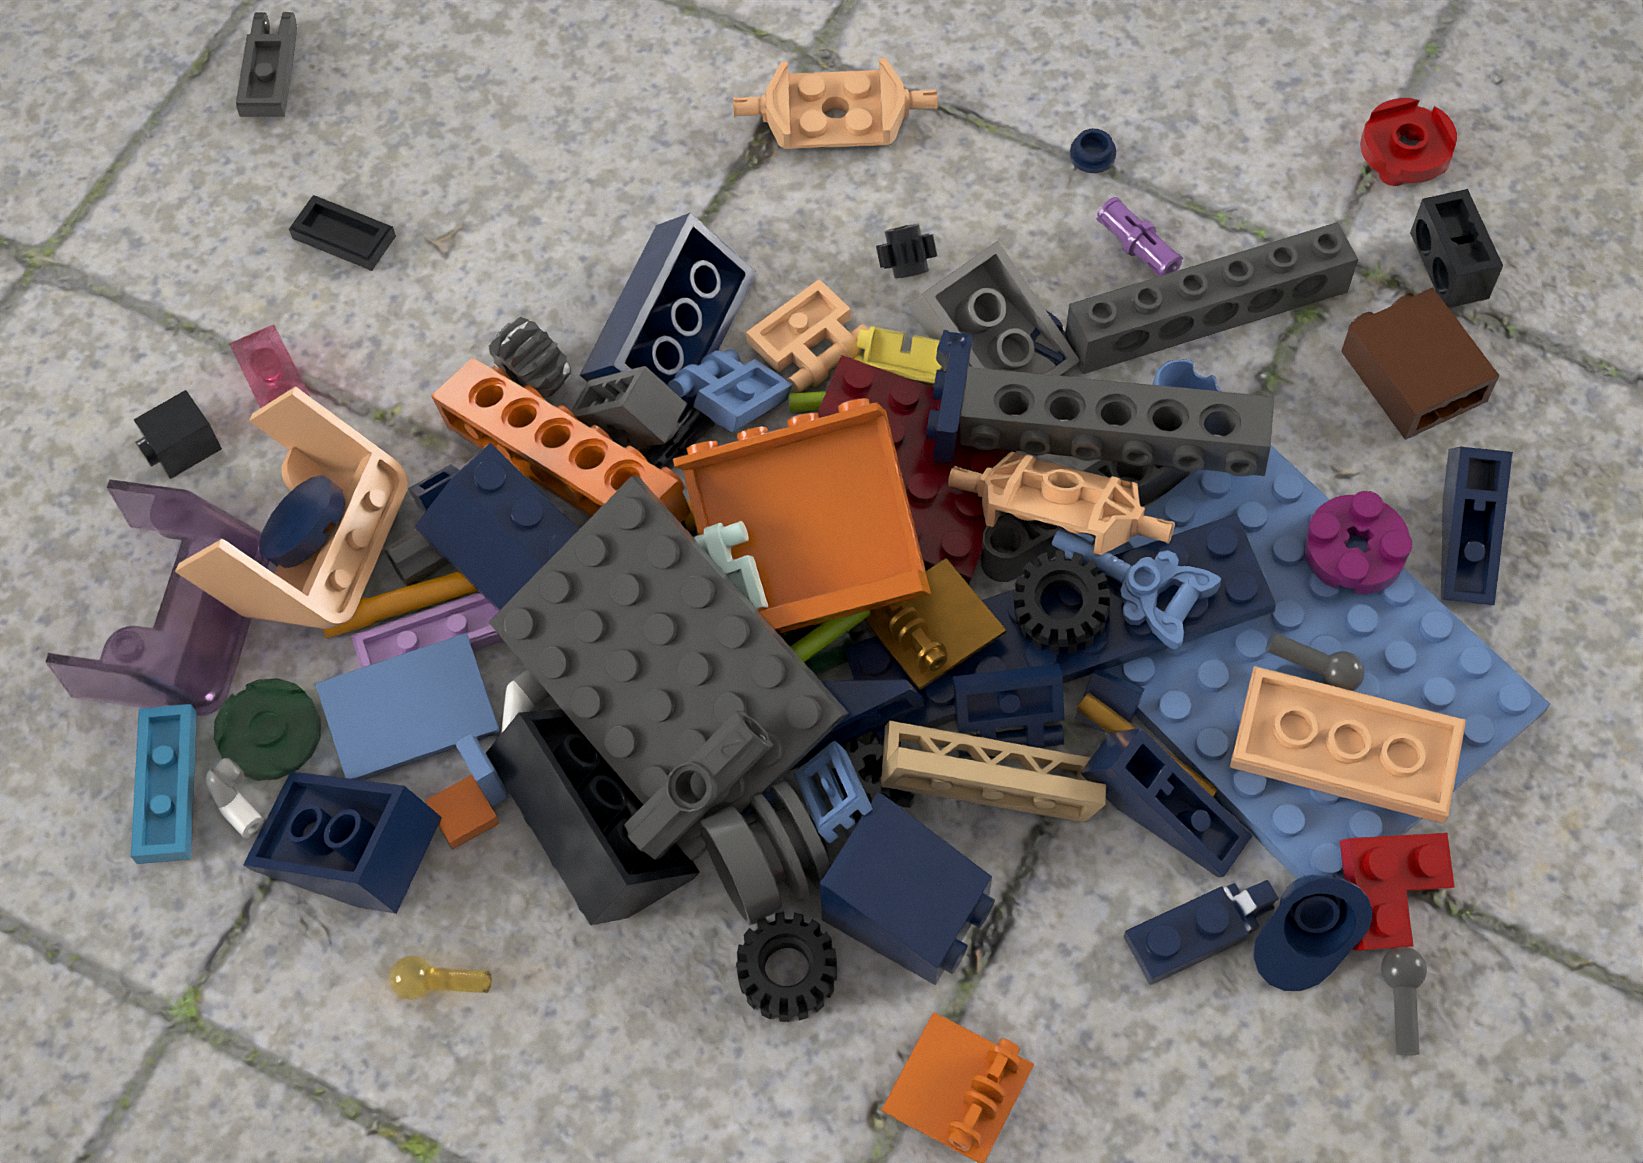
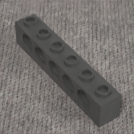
(1210, 297)
(1137, 408)

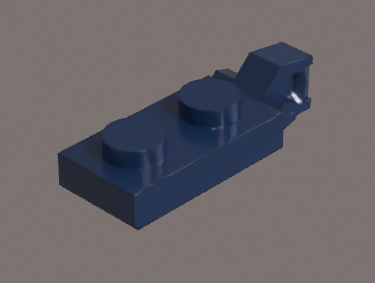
(949, 387)
(1198, 929)

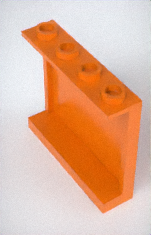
(818, 513)

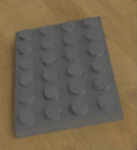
(660, 651)

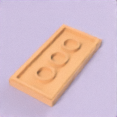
(1349, 744)

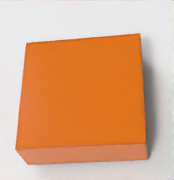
(463, 811)

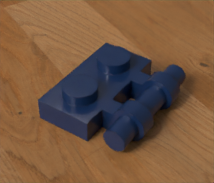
(1010, 700)

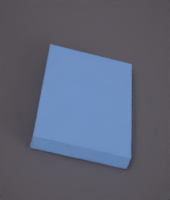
(407, 708)

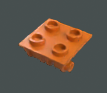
(958, 1087)

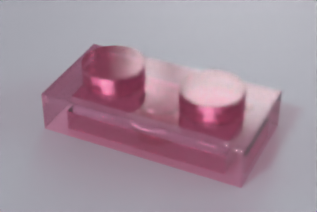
(266, 365)

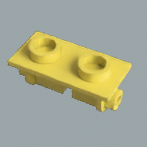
(885, 352)

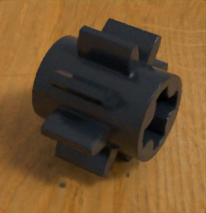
(906, 251)

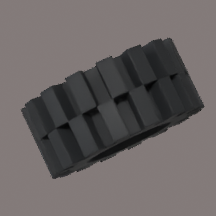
(1062, 632)
(778, 935)

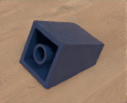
(905, 892)

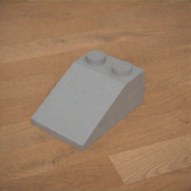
(999, 310)

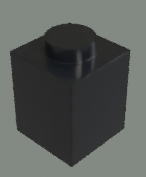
(176, 435)

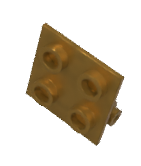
(938, 629)

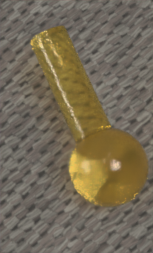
(413, 977)

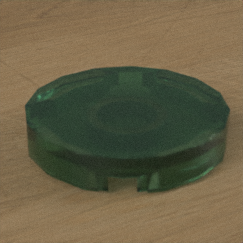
(268, 729)

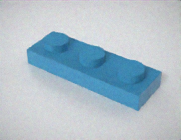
(164, 784)

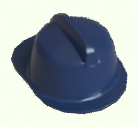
(1311, 931)

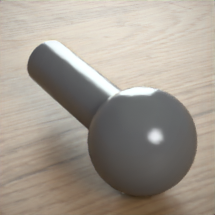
(1338, 669)
(1405, 972)

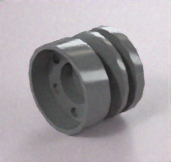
(765, 852)

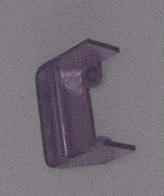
(195, 637)

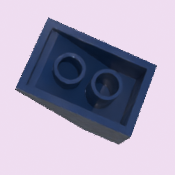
(345, 839)

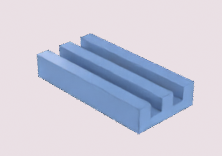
(843, 808)

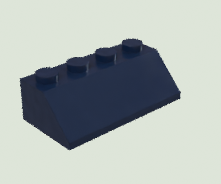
(672, 304)
(494, 526)

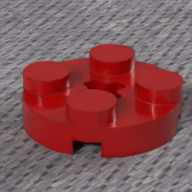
(1406, 163)

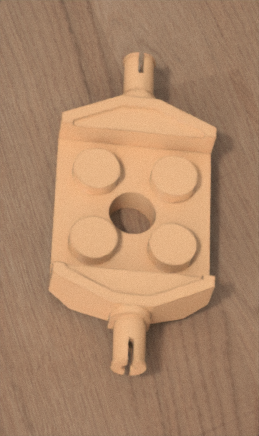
(871, 99)
(1064, 498)

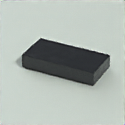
(342, 232)

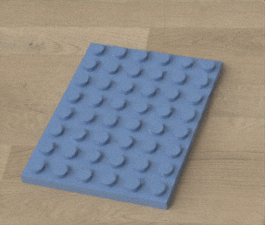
(1403, 636)

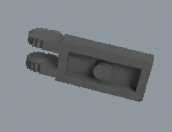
(267, 67)

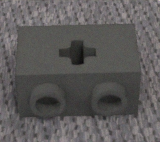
(631, 408)

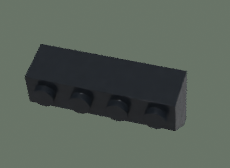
(580, 816)

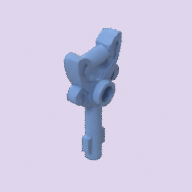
(1145, 582)

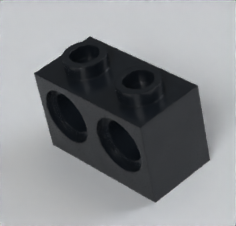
(1456, 248)

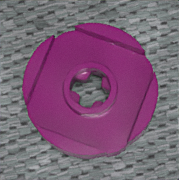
(1363, 517)

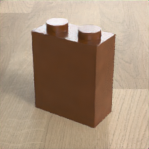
(1419, 362)

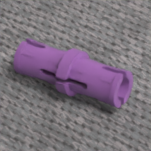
(1138, 237)

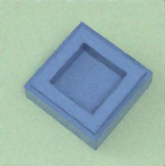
(482, 769)

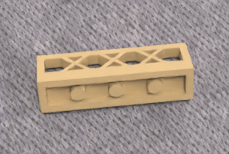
(983, 779)

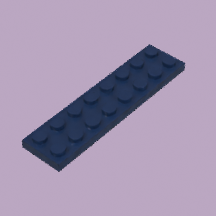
(1214, 547)

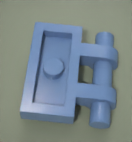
(729, 390)

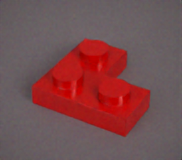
(1388, 870)

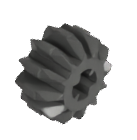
(530, 357)

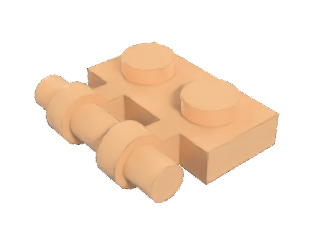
(801, 325)

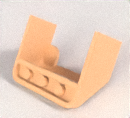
(332, 581)

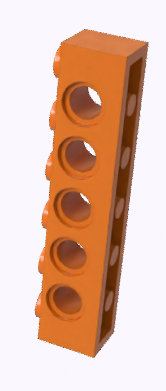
(548, 441)

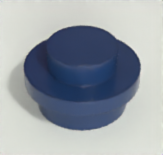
(1093, 151)

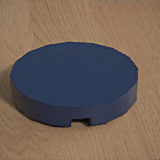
(299, 520)

